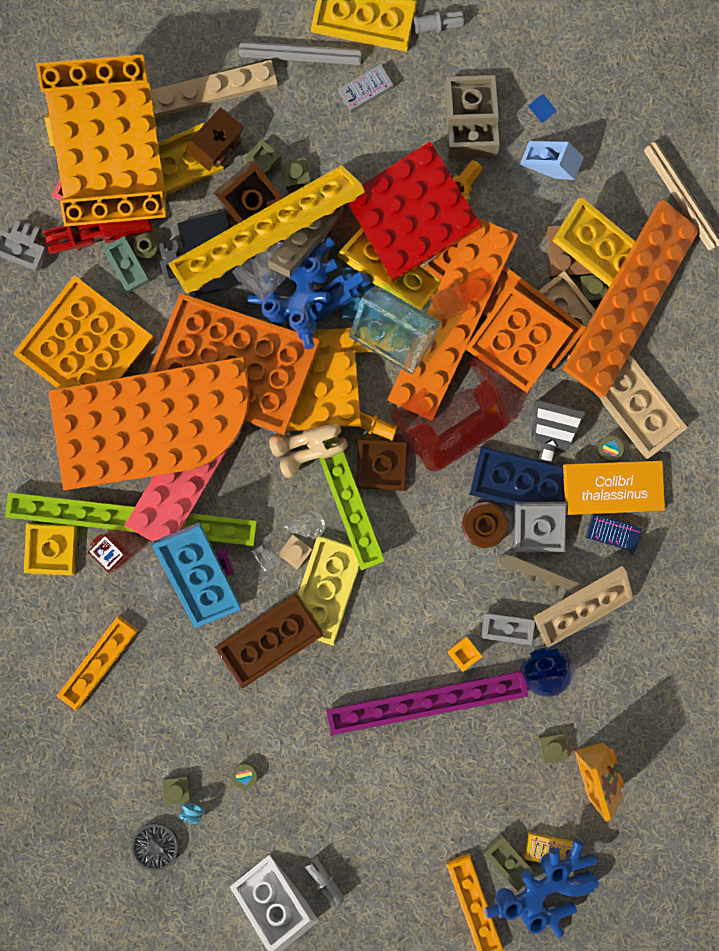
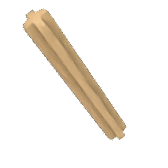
(682, 195)

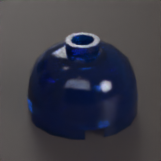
(547, 671)

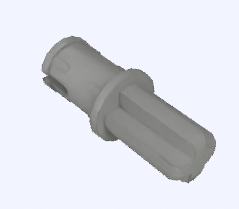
(438, 21)
(324, 882)

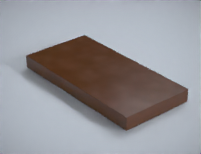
(269, 640)

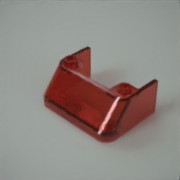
(442, 450)

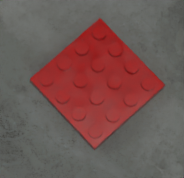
(413, 212)

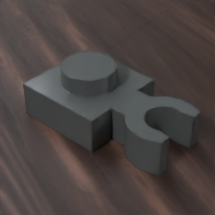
(169, 277)

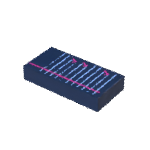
(613, 532)

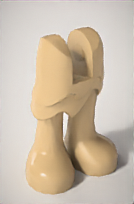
(315, 440)

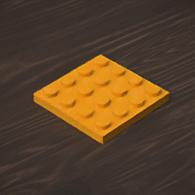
(82, 339)

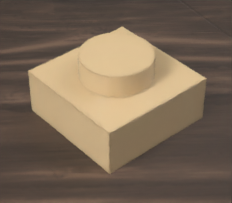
(295, 551)

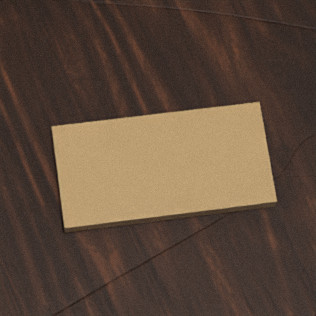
(584, 607)

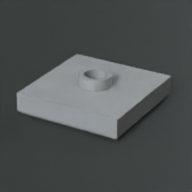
(540, 527)

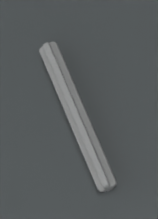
(300, 53)

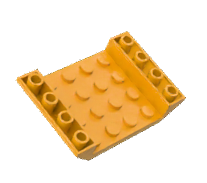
(104, 139)

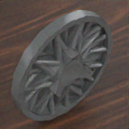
(155, 846)

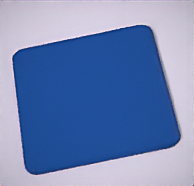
(542, 108)

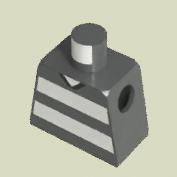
(553, 428)

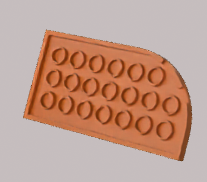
(149, 422)

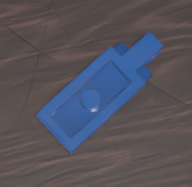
(341, 291)

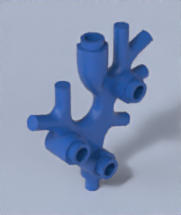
(300, 303)
(530, 902)

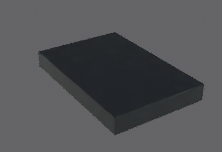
(200, 230)

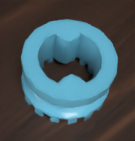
(192, 813)

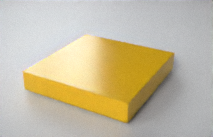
(50, 549)

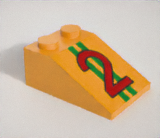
(600, 778)

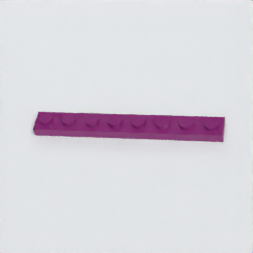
(426, 702)

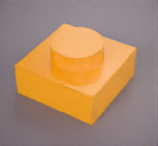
(464, 653)

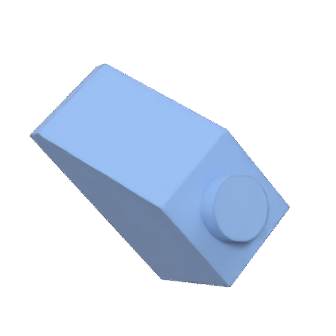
(553, 159)

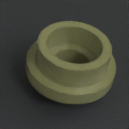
(150, 251)

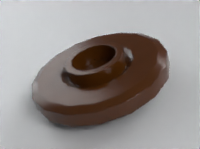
(484, 524)

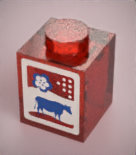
(108, 552)

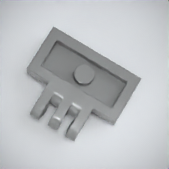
(22, 246)

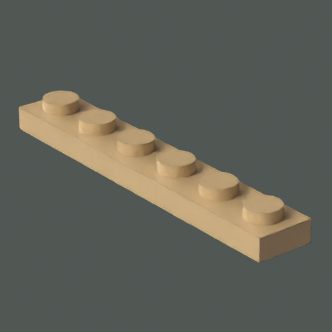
(214, 88)

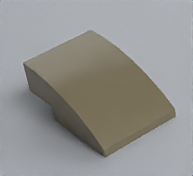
(472, 116)

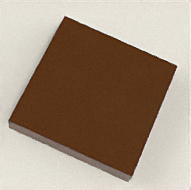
(382, 464)

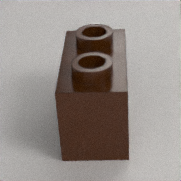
(204, 145)

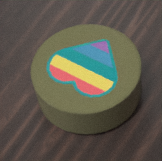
(610, 448)
(244, 775)

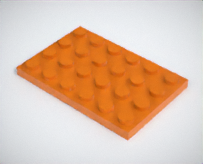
(273, 355)

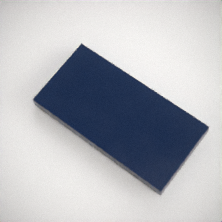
(516, 478)

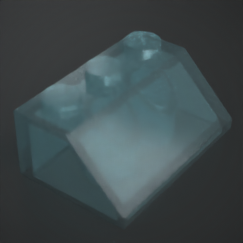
(393, 329)

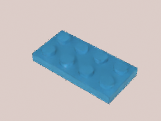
(196, 575)

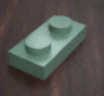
(126, 264)

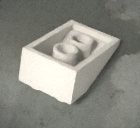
(273, 905)

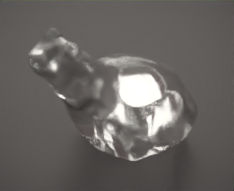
(307, 525)

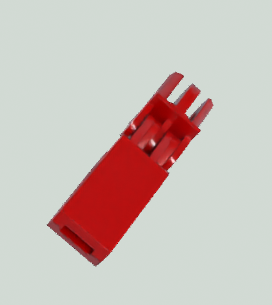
(65, 238)

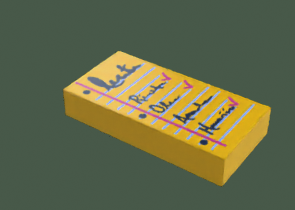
(539, 845)

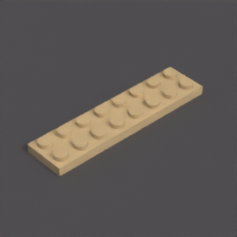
(632, 397)

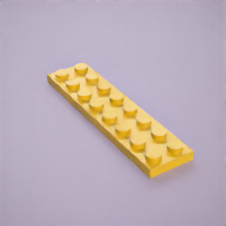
(265, 228)

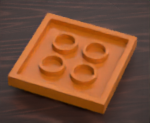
(518, 339)

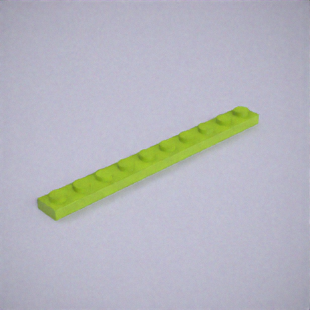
(115, 517)

